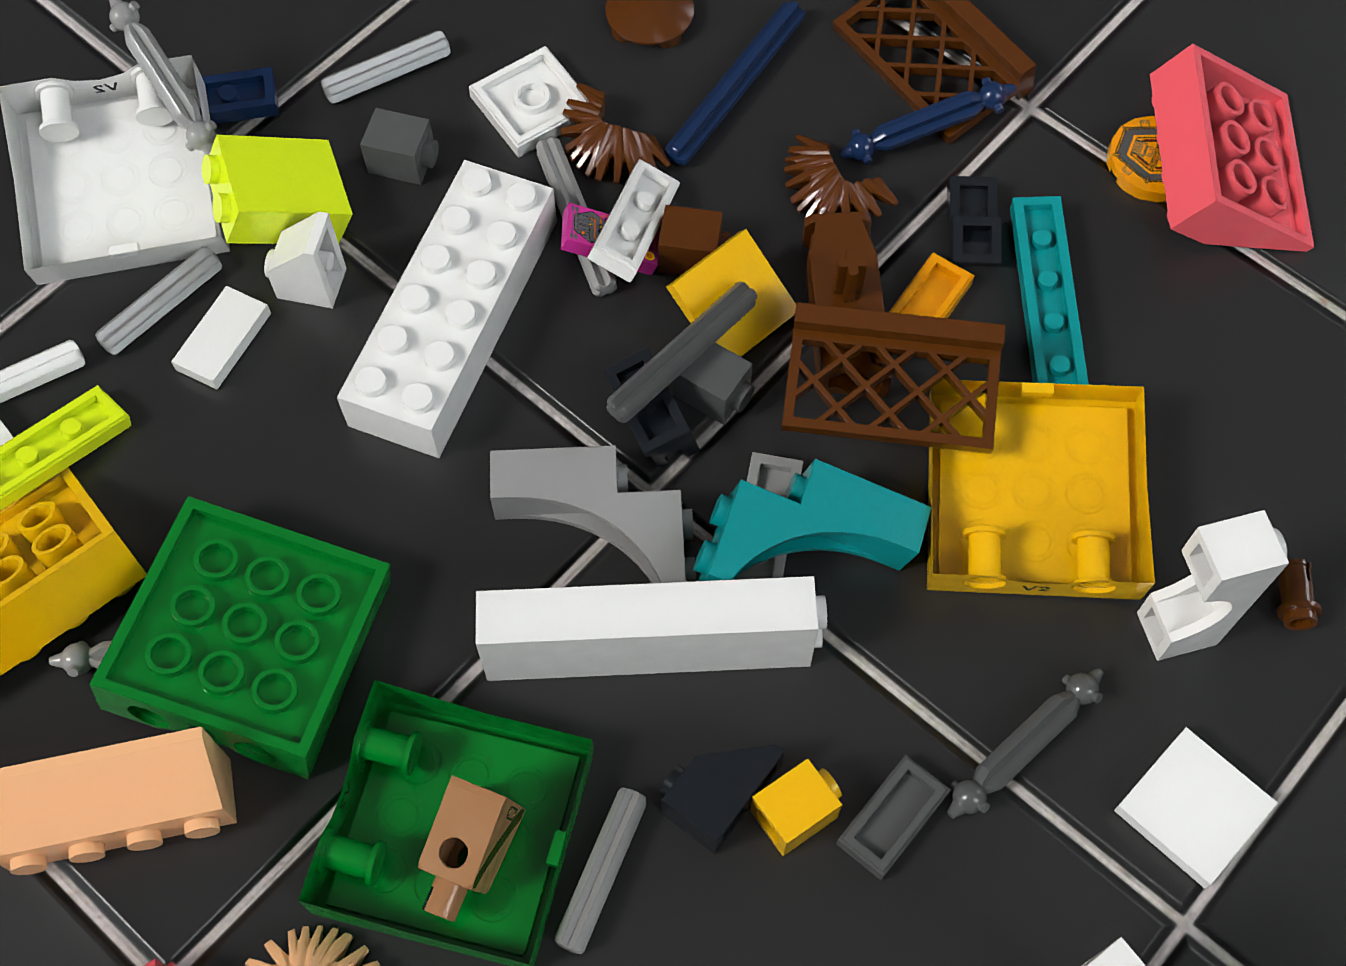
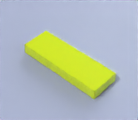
(58, 443)

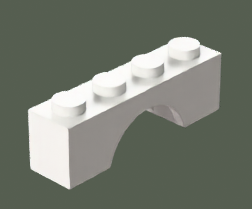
(1229, 571)

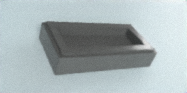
(893, 817)

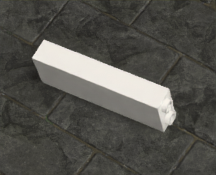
(649, 628)

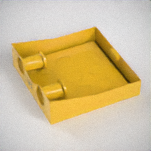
(1052, 503)

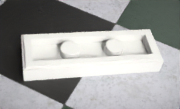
(633, 221)

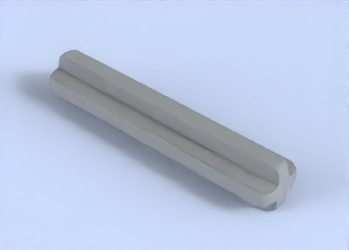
(385, 67)
(158, 300)
(600, 871)

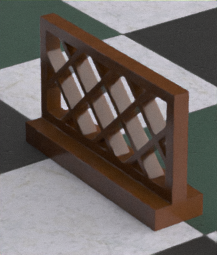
(968, 31)
(886, 336)

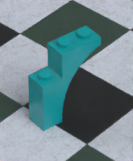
(818, 513)

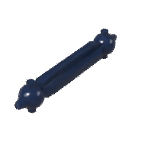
(927, 121)

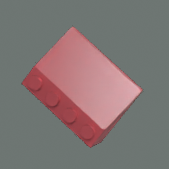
(1228, 155)

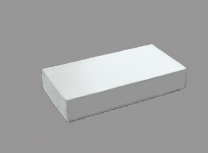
(221, 337)

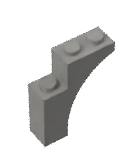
(592, 493)

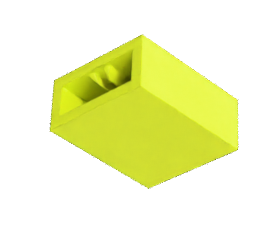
(272, 185)

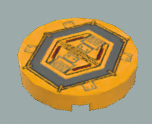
(1137, 159)

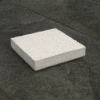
(527, 100)
(1195, 807)

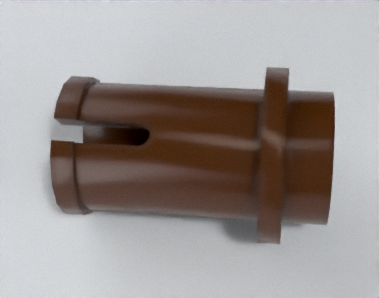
(1298, 603)

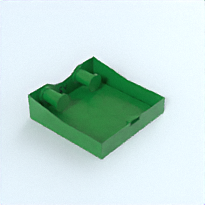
(243, 636)
(389, 800)

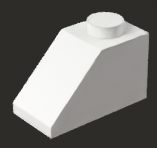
(307, 263)

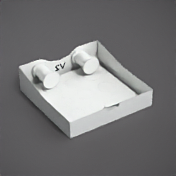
(106, 175)

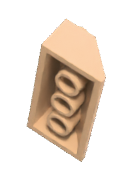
(113, 800)

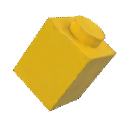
(797, 806)

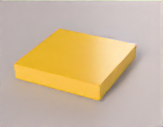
(730, 263)

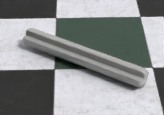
(567, 190)

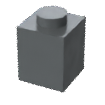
(399, 146)
(716, 383)

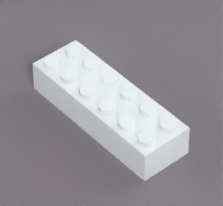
(449, 309)

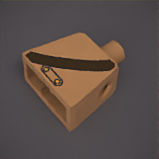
(470, 820)

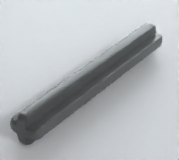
(681, 352)

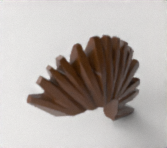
(605, 143)
(824, 188)

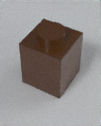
(688, 237)

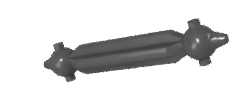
(1025, 743)

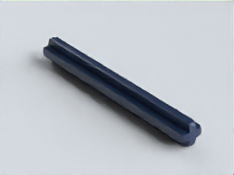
(734, 84)

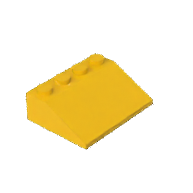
(56, 566)

